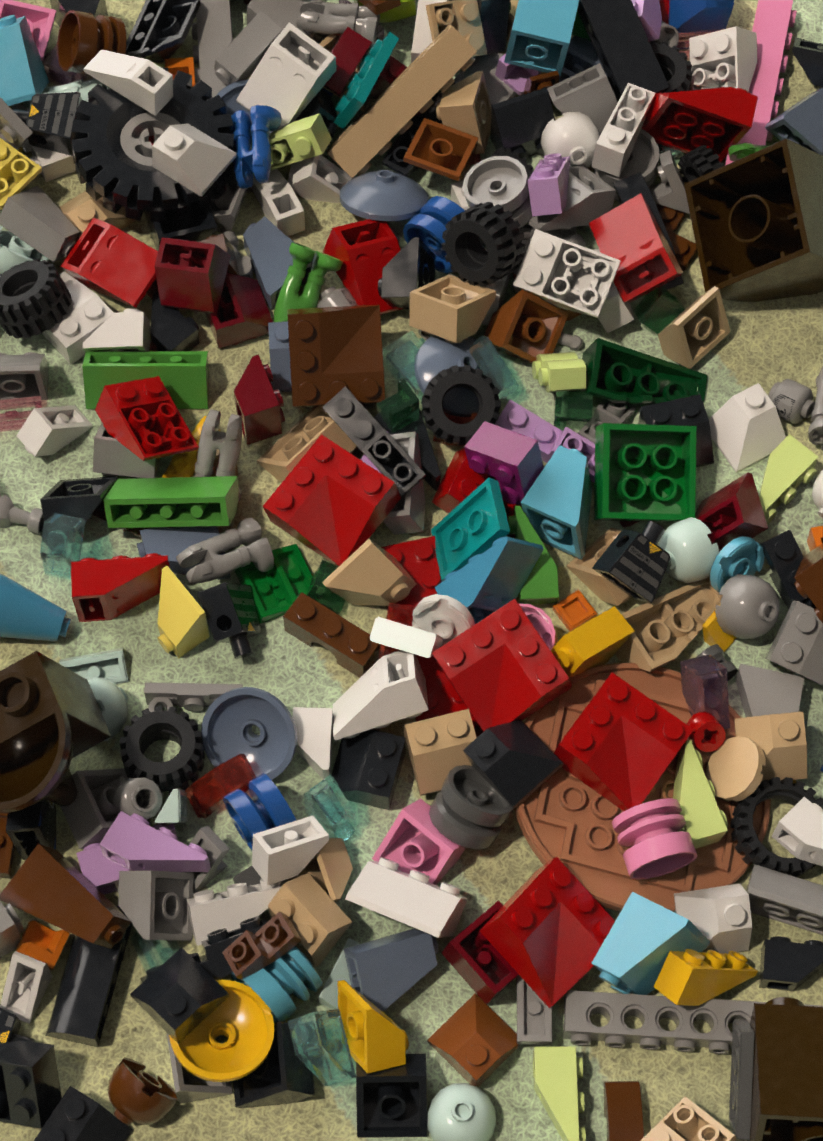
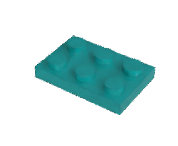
(363, 82)
(470, 527)

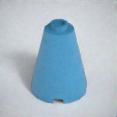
(28, 614)

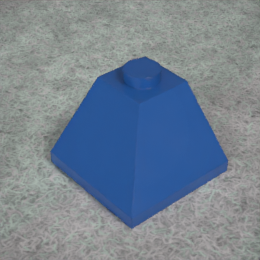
(699, 14)

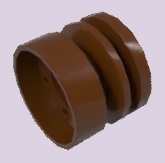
(84, 36)

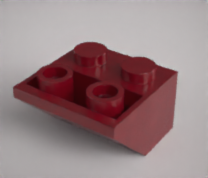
(190, 274)
(240, 312)
(258, 403)
(733, 512)

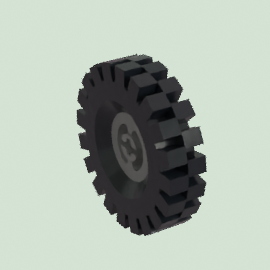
(116, 154)

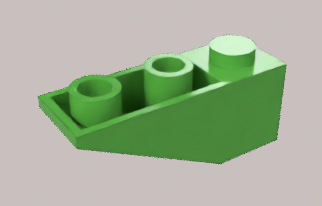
(542, 582)

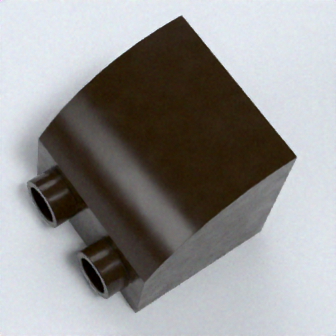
(761, 224)
(787, 1071)

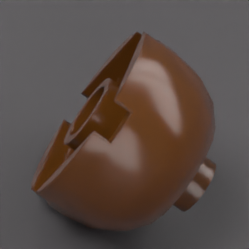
(138, 1094)

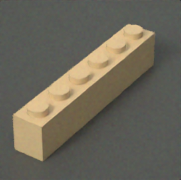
(401, 101)

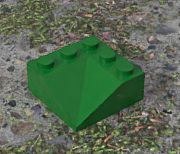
(644, 472)

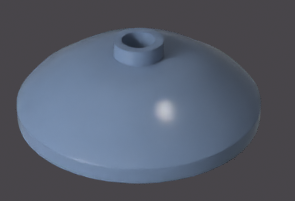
(383, 196)
(439, 355)
(229, 731)

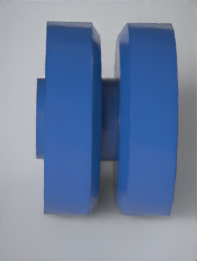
(430, 227)
(262, 812)

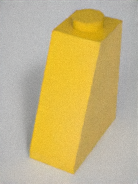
(592, 642)

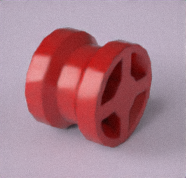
(703, 723)

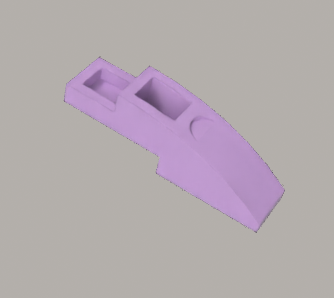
(549, 437)

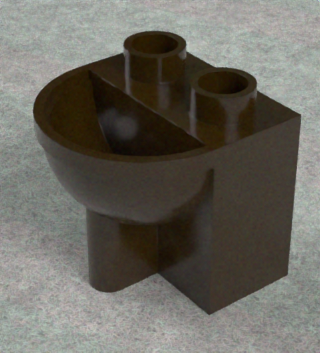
(44, 723)

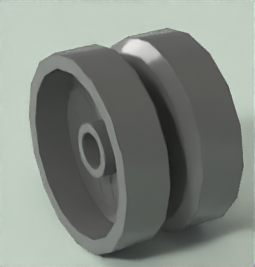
(469, 809)

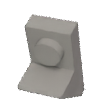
(671, 189)
(216, 851)

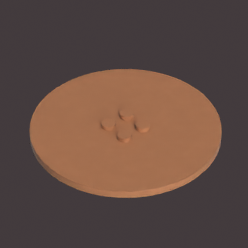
(576, 822)

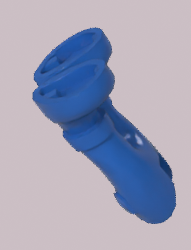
(259, 158)

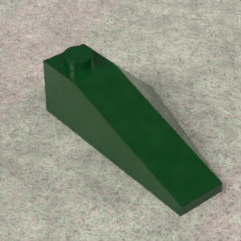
(635, 377)

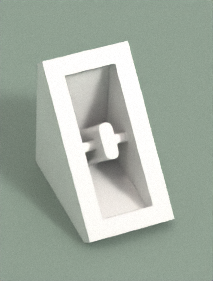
(25, 986)

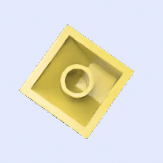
(180, 617)

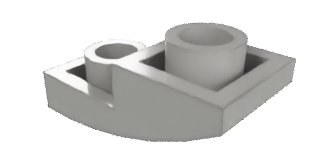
(607, 413)

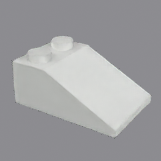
(82, 319)

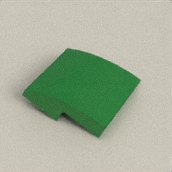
(279, 587)

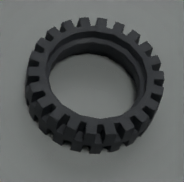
(746, 835)

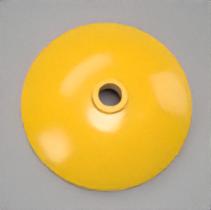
(249, 1031)

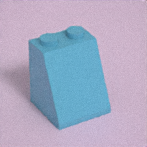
(541, 34)
(20, 63)
(561, 502)
(640, 944)

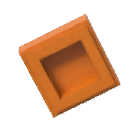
(574, 610)

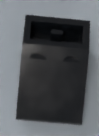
(28, 1083)

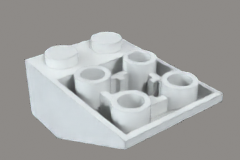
(723, 59)
(289, 75)
(566, 274)
(384, 694)

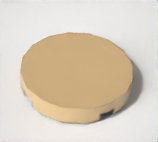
(736, 768)

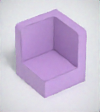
(514, 75)

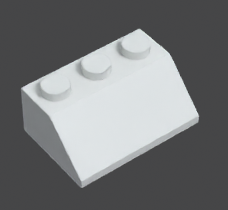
(408, 898)

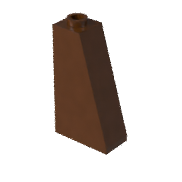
(65, 898)

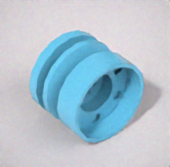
(282, 978)

